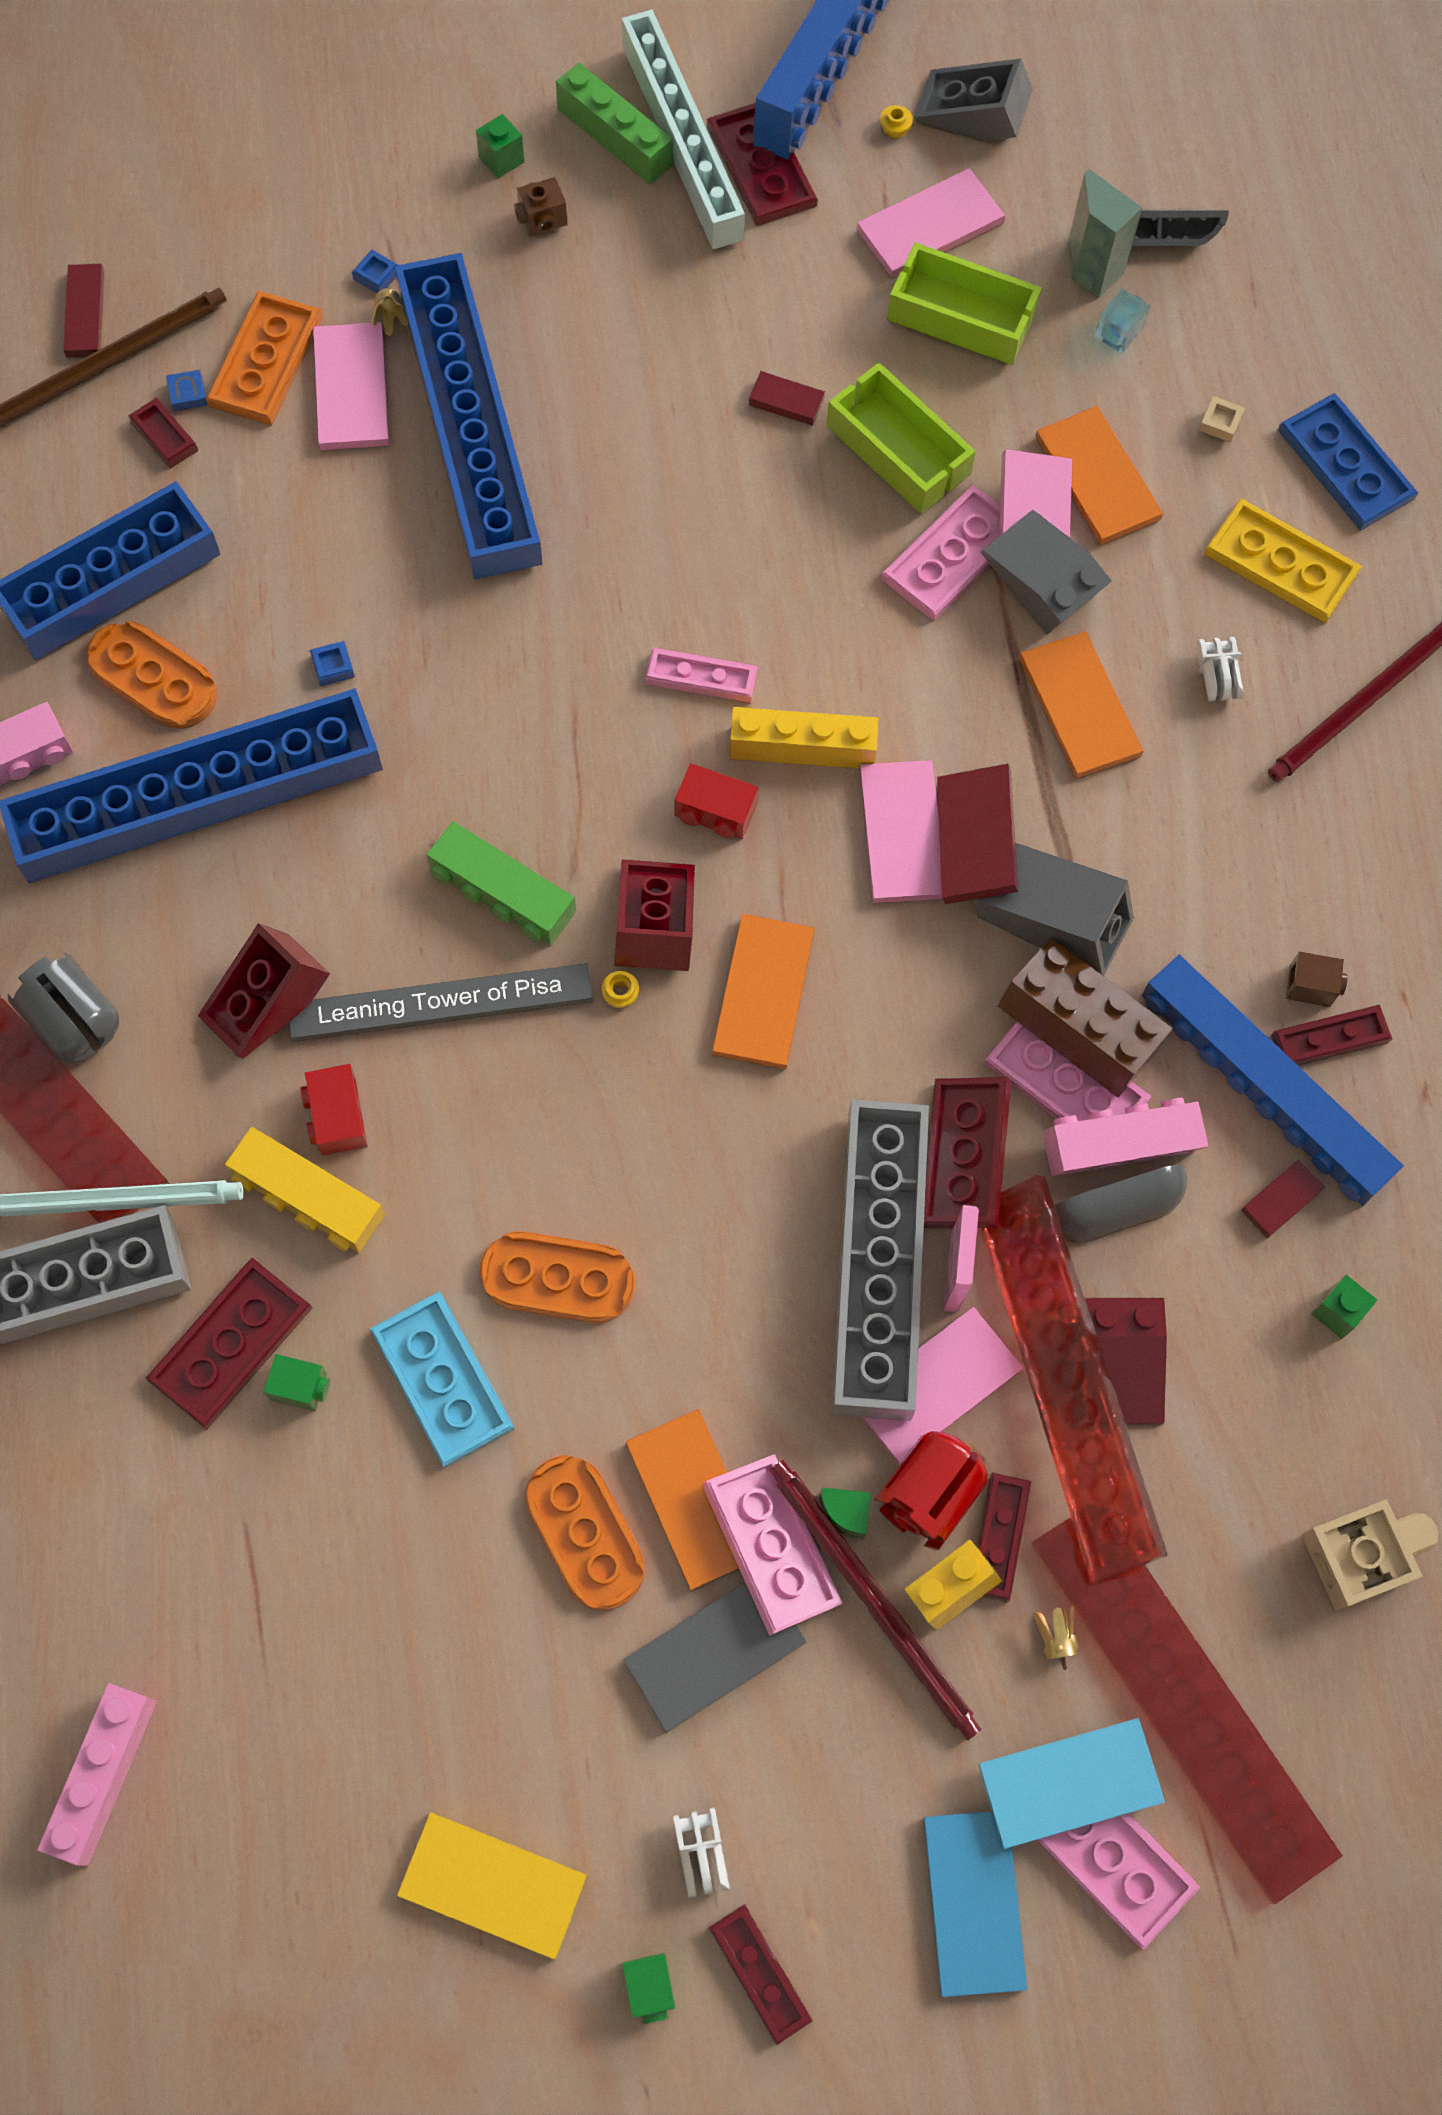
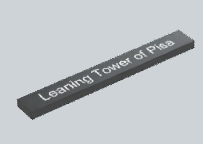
(442, 1002)

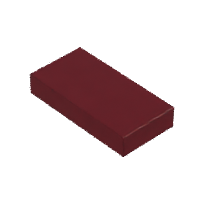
(786, 398)
(163, 433)
(1282, 1199)

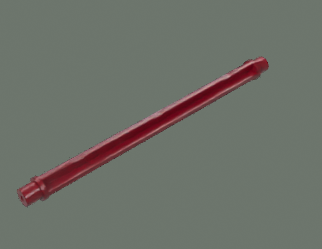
(1357, 705)
(875, 1600)

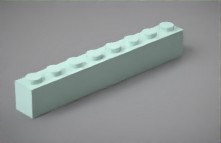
(679, 117)

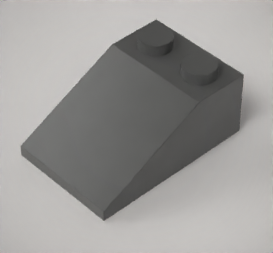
(977, 99)
(1045, 569)

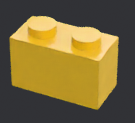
(953, 1585)

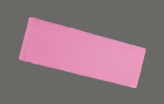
(701, 675)

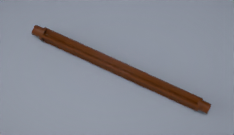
(110, 355)

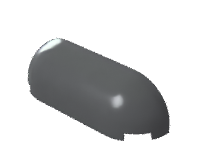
(1178, 226)
(1122, 1204)

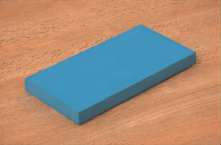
(973, 1906)

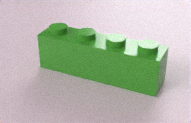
(614, 123)
(501, 884)

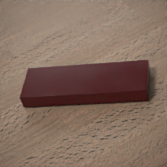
(83, 310)
(1333, 1035)
(1003, 1529)
(760, 1974)

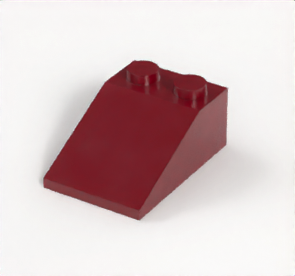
(655, 915)
(262, 990)
(1134, 1351)

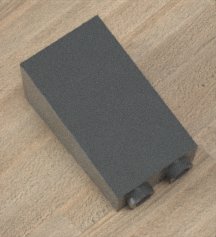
(1063, 902)

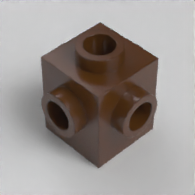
(541, 206)

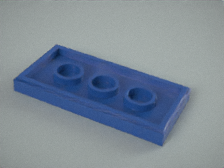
(1347, 461)

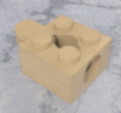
(1369, 1552)

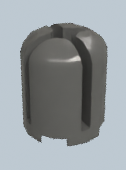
(36, 1003)

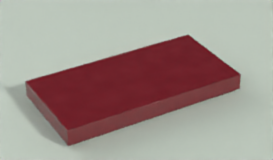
(766, 182)
(977, 834)
(966, 1149)
(229, 1343)

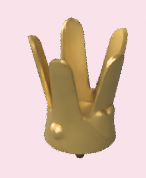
(388, 306)
(1065, 1641)

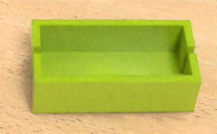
(963, 303)
(900, 438)

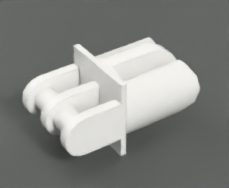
(1220, 669)
(695, 1823)

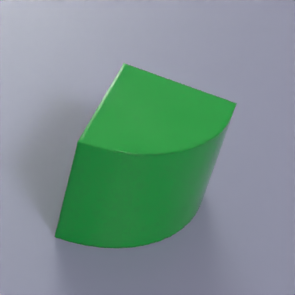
(847, 1510)

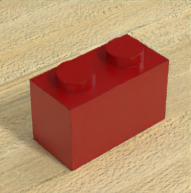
(715, 802)
(334, 1110)

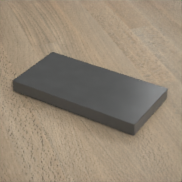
(708, 1657)

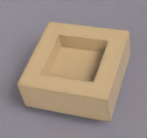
(1221, 419)

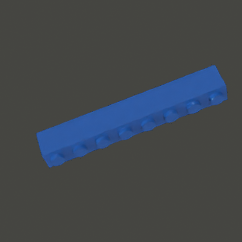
(1270, 1081)

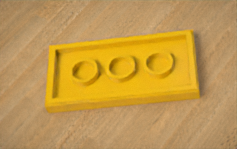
(1283, 560)
(492, 1885)

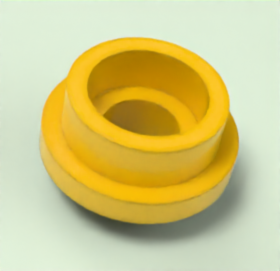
(896, 121)
(616, 979)

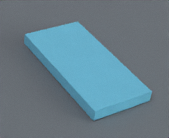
(442, 1379)
(1070, 1783)

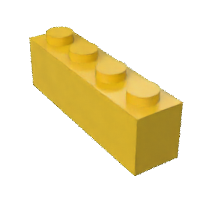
(803, 737)
(304, 1190)

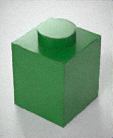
(500, 146)
(1344, 1306)
(296, 1382)
(649, 1987)

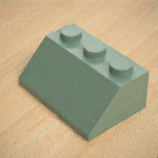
(1101, 234)

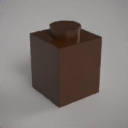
(1316, 979)

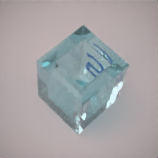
(1122, 320)

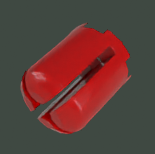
(933, 1487)

